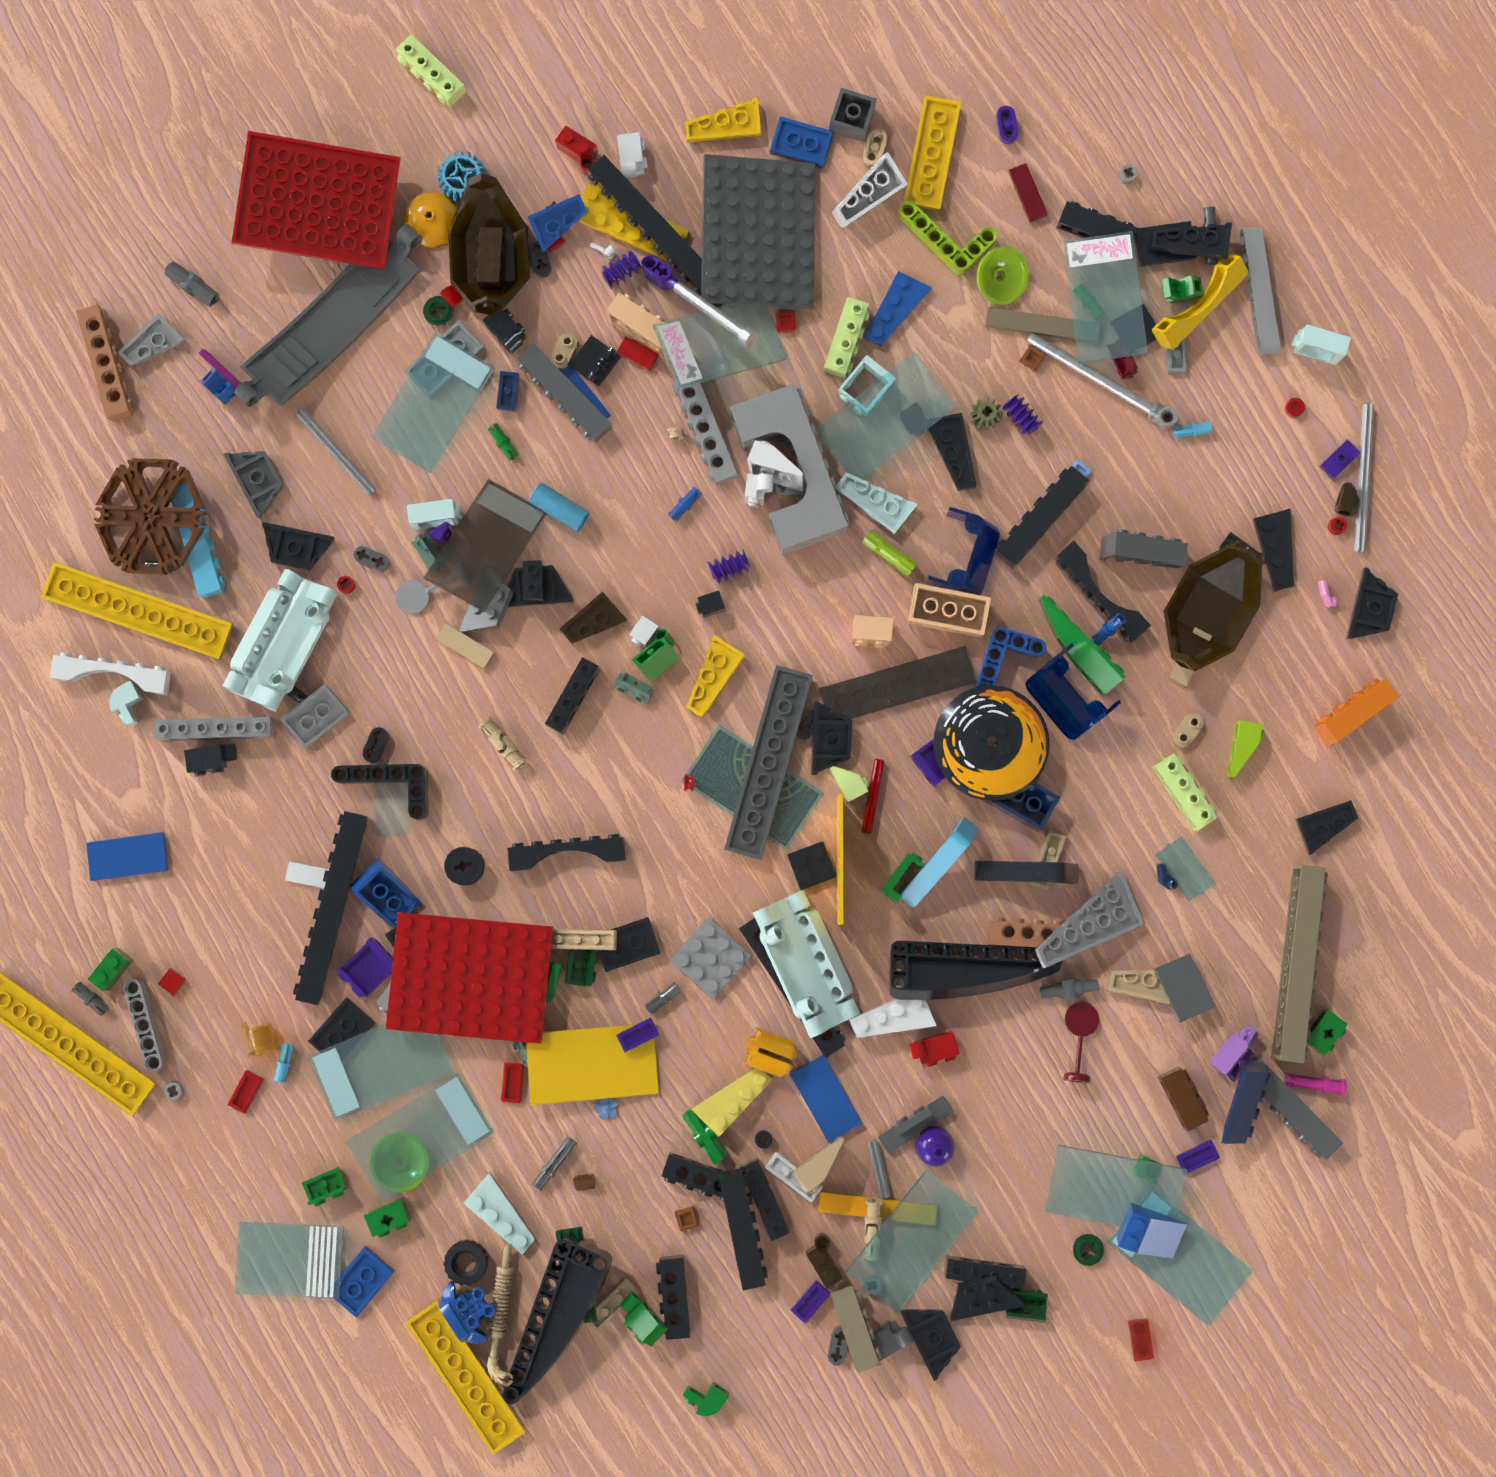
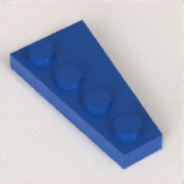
(897, 304)

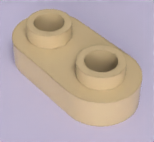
(873, 148)
(564, 350)
(1187, 729)

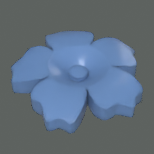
(606, 1108)

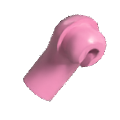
(1325, 594)

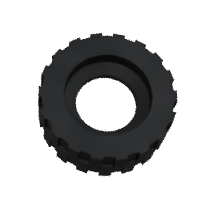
(453, 1271)

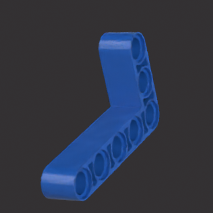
(1001, 647)

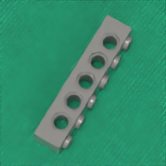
(717, 474)
(214, 728)

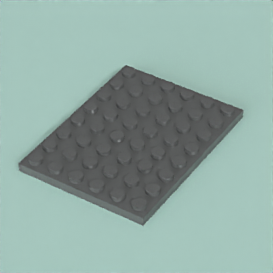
(758, 232)

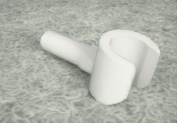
(609, 252)

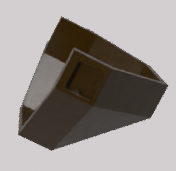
(487, 205)
(1218, 598)

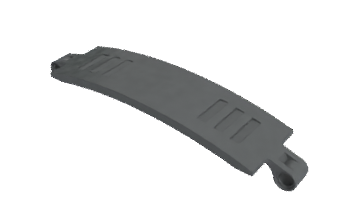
(329, 324)

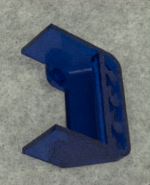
(974, 578)
(1061, 699)

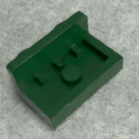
(581, 967)
(1034, 1306)

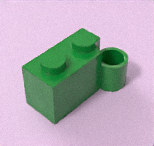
(657, 656)
(642, 1320)

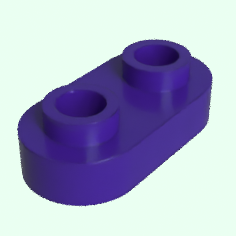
(1007, 126)

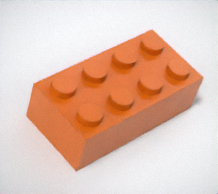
(1355, 712)

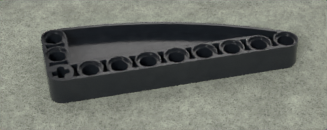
(963, 976)
(568, 1308)

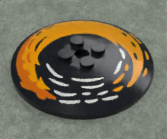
(985, 770)

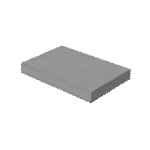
(315, 716)

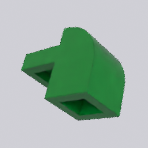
(1182, 289)
(710, 1402)

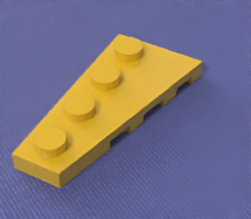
(729, 123)
(715, 673)

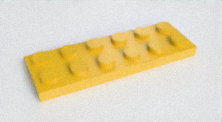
(932, 152)
(606, 219)

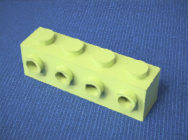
(430, 70)
(846, 338)
(1184, 791)

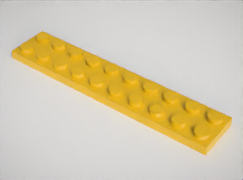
(137, 610)
(72, 1047)

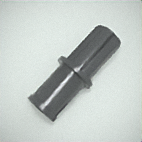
(663, 998)

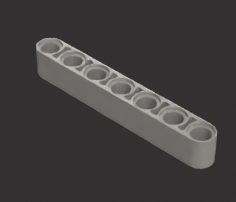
(1260, 291)

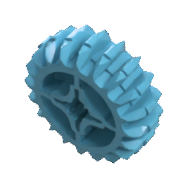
(454, 178)

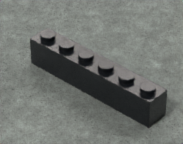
(1042, 517)
(742, 1229)

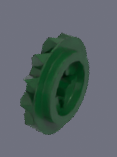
(429, 310)
(1097, 1248)

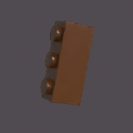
(1183, 1098)

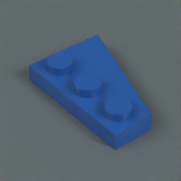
(556, 220)

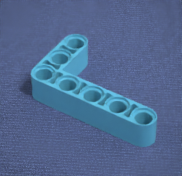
(940, 862)

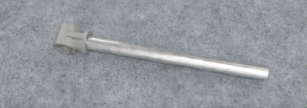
(1154, 411)

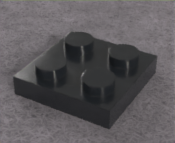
(811, 865)

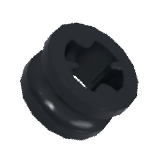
(769, 1140)

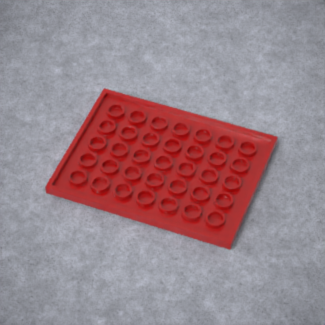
(316, 200)
(469, 978)

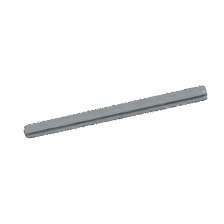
(1364, 477)

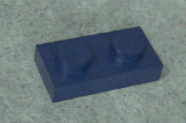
(508, 391)

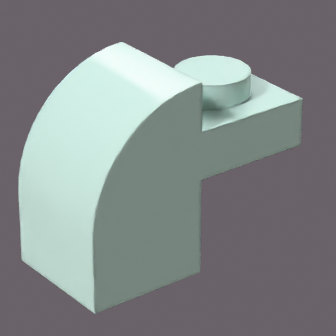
(123, 699)

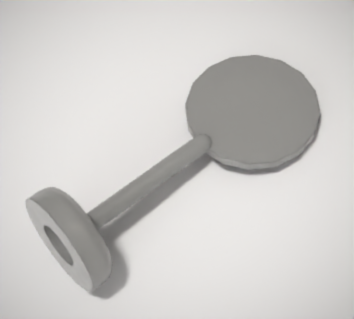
(413, 596)

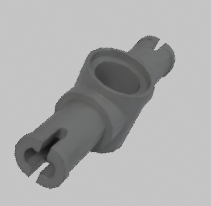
(1069, 989)

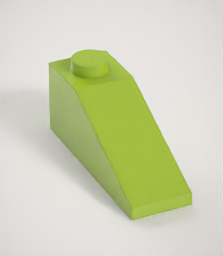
(1245, 740)

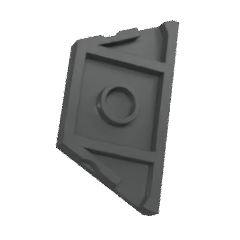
(256, 477)
(493, 615)

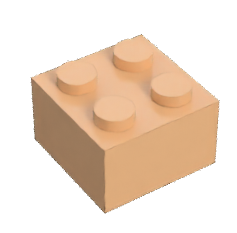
(872, 631)

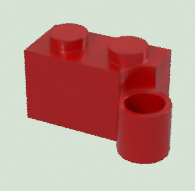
(577, 147)
(935, 1049)

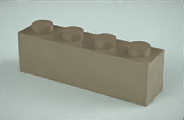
(855, 1328)

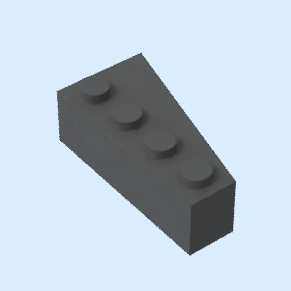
(1144, 549)

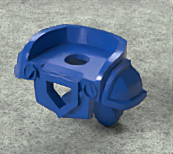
(465, 1312)

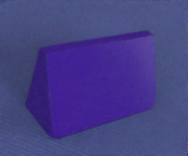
(441, 533)

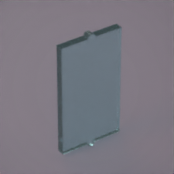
(391, 809)
(1185, 868)

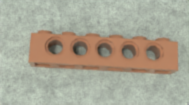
(87, 319)

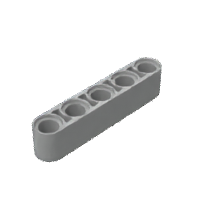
(137, 1019)

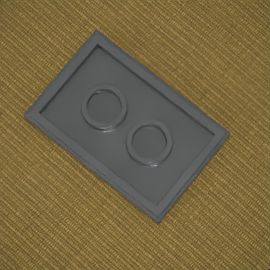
(1184, 988)

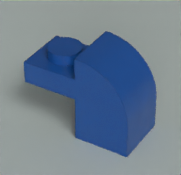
(218, 386)

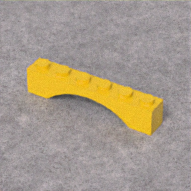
(1225, 278)

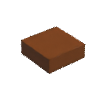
(1032, 358)
(686, 1218)

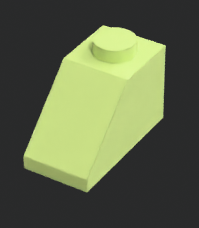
(849, 783)

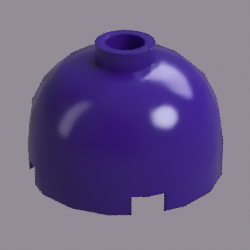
(935, 1146)

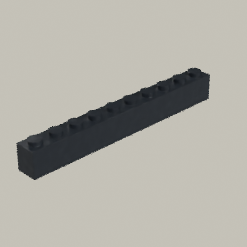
(648, 221)
(331, 908)

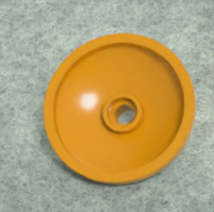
(433, 229)

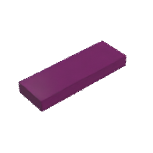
(220, 368)

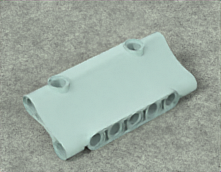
(280, 640)
(797, 946)

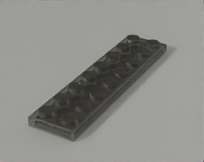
(900, 684)

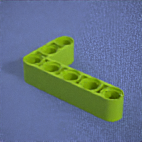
(944, 241)

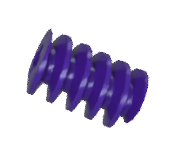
(621, 268)
(1022, 415)
(729, 566)

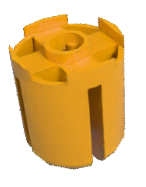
(767, 1062)

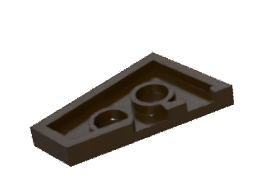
(593, 619)

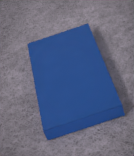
(127, 856)
(825, 1098)

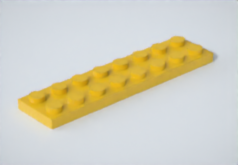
(466, 1379)

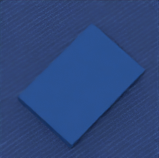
(801, 142)
(362, 1280)

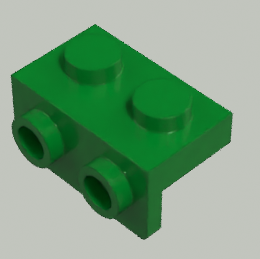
(325, 1185)

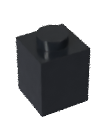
(710, 604)

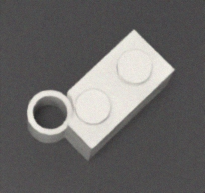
(630, 154)
(756, 487)

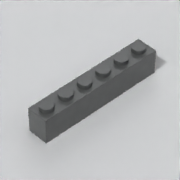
(564, 392)
(1299, 1117)

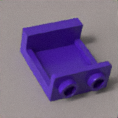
(927, 764)
(367, 968)

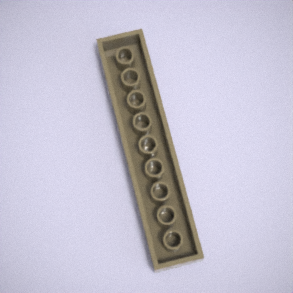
(1298, 963)

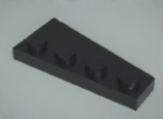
(1205, 241)
(953, 447)
(1276, 545)

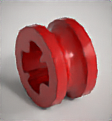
(1339, 520)
(342, 580)
(689, 782)

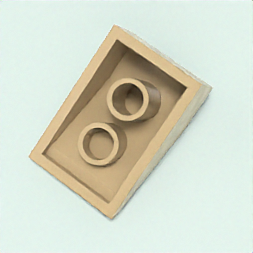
(815, 1169)

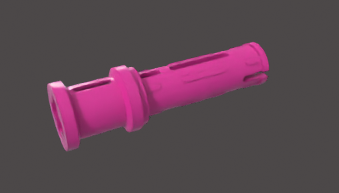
(1324, 1084)

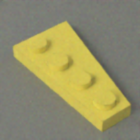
(726, 1105)

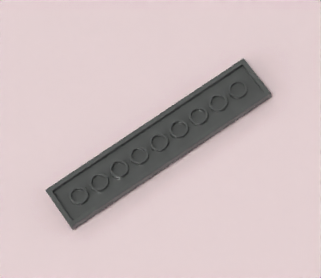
(768, 762)

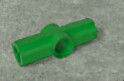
(705, 1137)

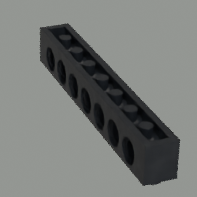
(749, 930)

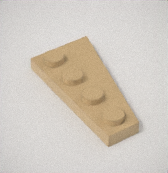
(1137, 984)

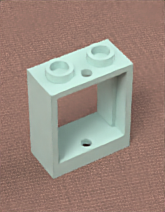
(1320, 344)
(868, 364)
(433, 514)

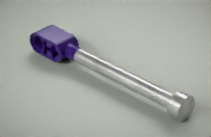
(661, 276)

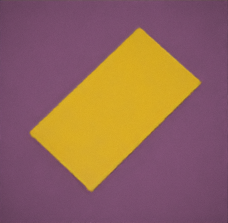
(839, 823)
(589, 1066)

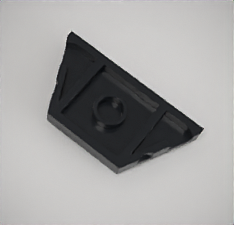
(295, 546)
(554, 589)
(1372, 607)
(830, 738)
(983, 1297)
(932, 1337)

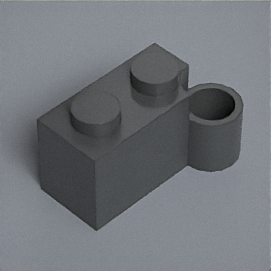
(892, 1338)

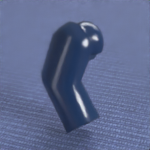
(1164, 878)

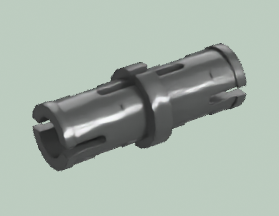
(90, 998)

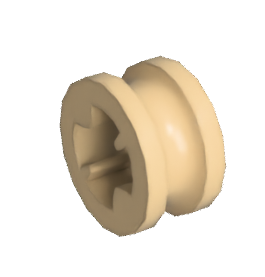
(675, 433)

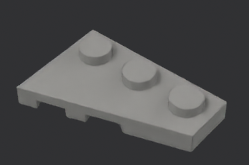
(150, 341)

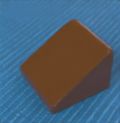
(584, 1182)

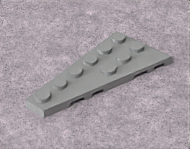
(1099, 919)

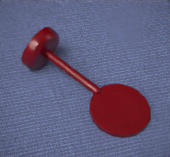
(1081, 1021)

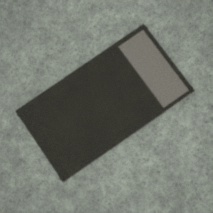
(485, 545)

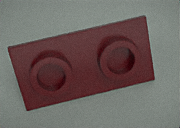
(1126, 367)

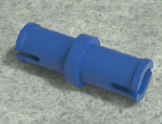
(684, 504)
(1109, 628)

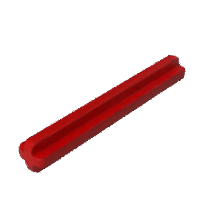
(872, 796)

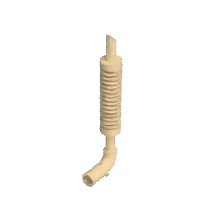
(498, 1320)

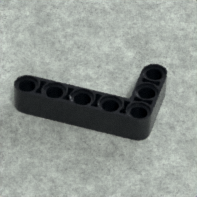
(389, 777)
(1026, 871)

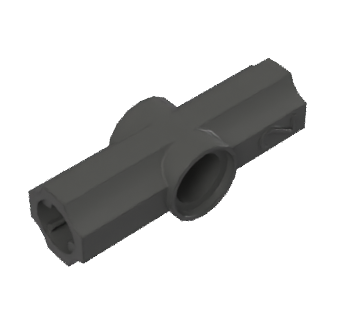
(191, 284)

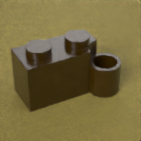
(823, 1262)

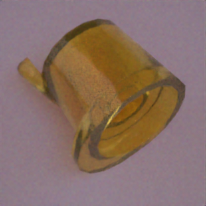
(260, 1040)

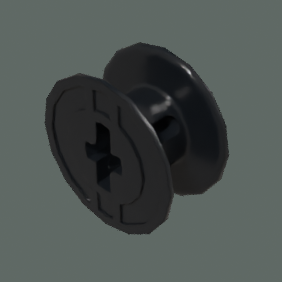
(472, 873)

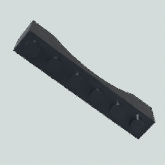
(1074, 562)
(526, 857)

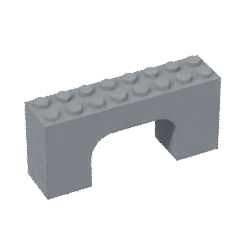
(784, 419)

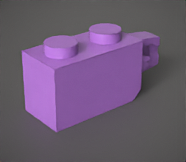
(1233, 1053)

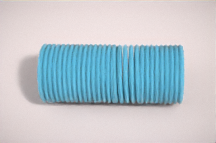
(557, 505)

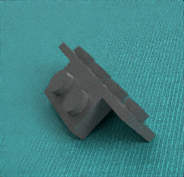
(910, 1127)

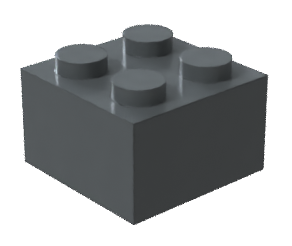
(852, 114)

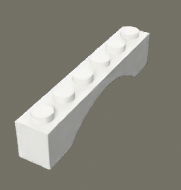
(72, 669)

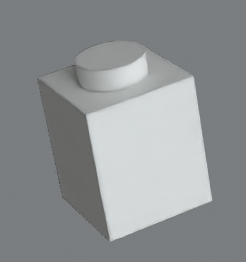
(643, 632)

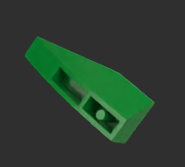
(1085, 655)

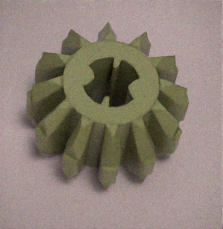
(980, 417)

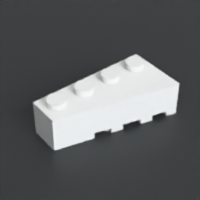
(875, 186)
(893, 1017)

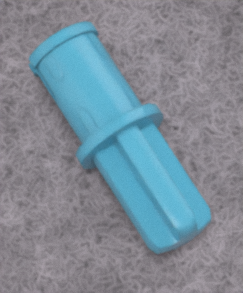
(1192, 430)
(283, 1063)

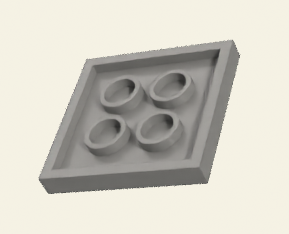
(710, 958)

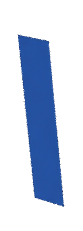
(575, 378)

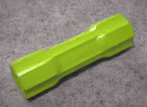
(888, 552)

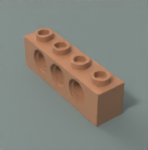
(997, 937)

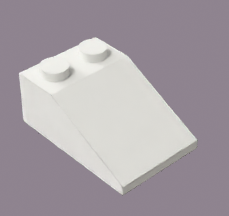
(768, 460)

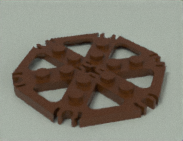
(136, 516)

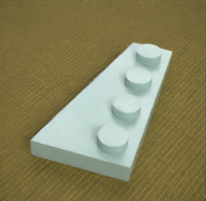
(881, 505)
(495, 1210)

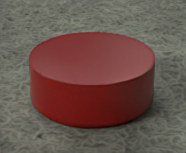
(1294, 407)

